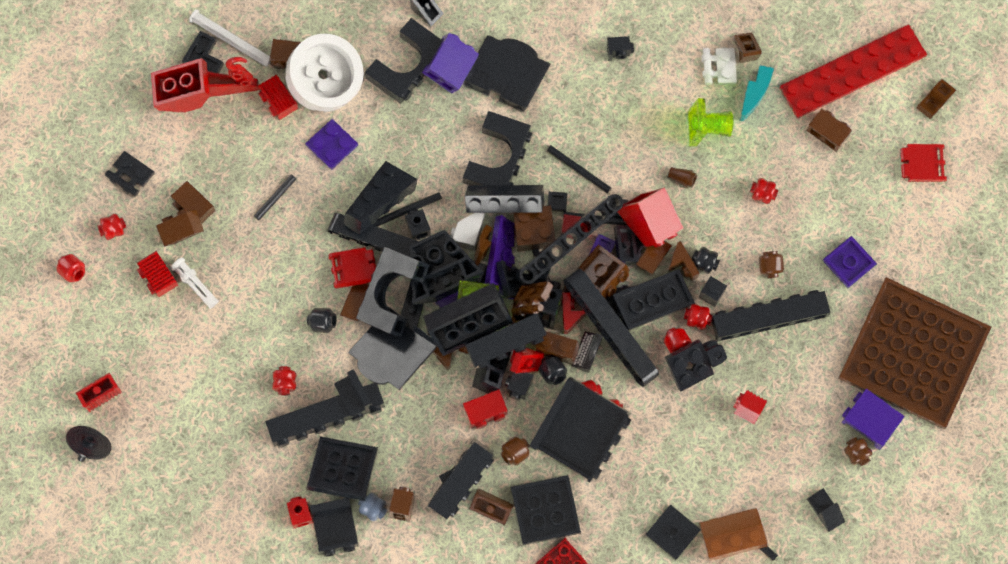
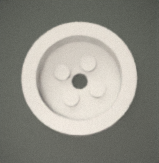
(331, 55)

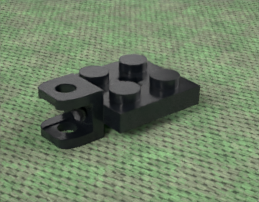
(702, 358)

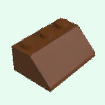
(733, 534)

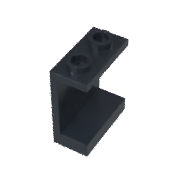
(334, 526)

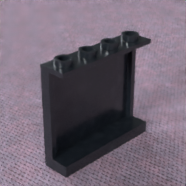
(581, 429)

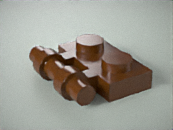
(532, 296)

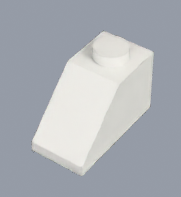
(468, 231)

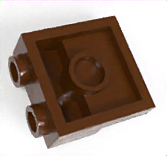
(604, 270)

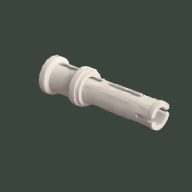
(185, 276)

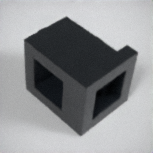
(619, 47)

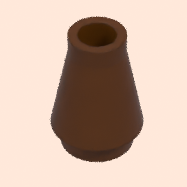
(683, 176)

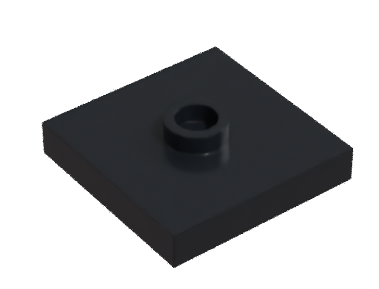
(673, 532)

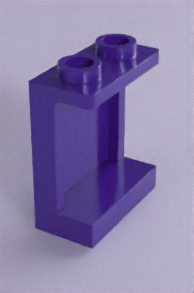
(451, 63)
(872, 418)

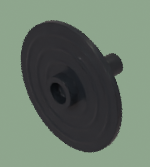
(88, 443)

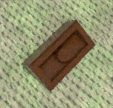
(491, 506)

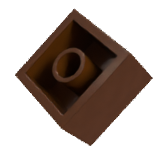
(534, 229)

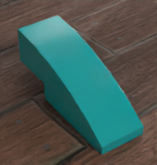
(756, 91)

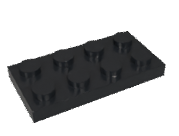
(652, 300)

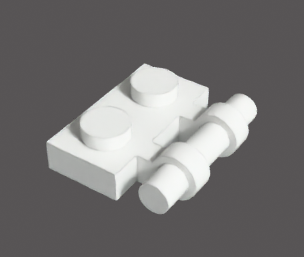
(724, 64)

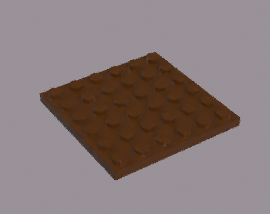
(915, 353)

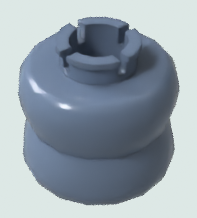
(373, 507)

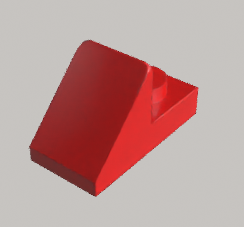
(570, 318)
(526, 361)

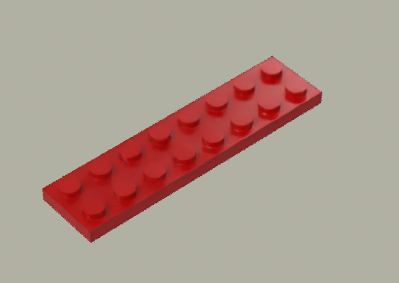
(853, 71)

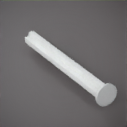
(229, 38)

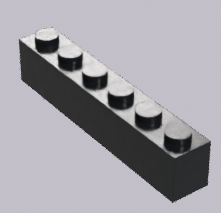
(770, 316)
(318, 418)

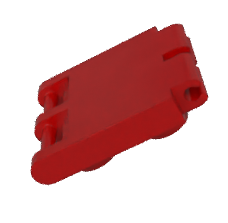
(923, 162)
(354, 267)

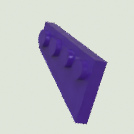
(500, 250)

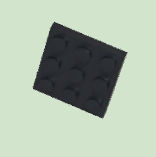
(342, 468)
(545, 510)

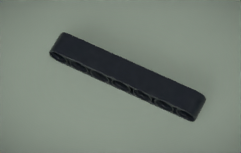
(577, 234)
(611, 327)

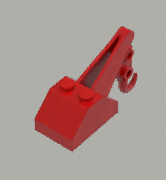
(190, 85)

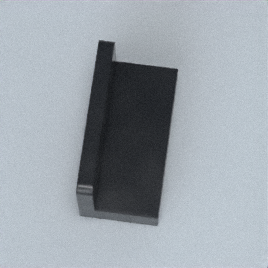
(353, 394)

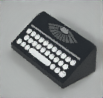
(587, 352)

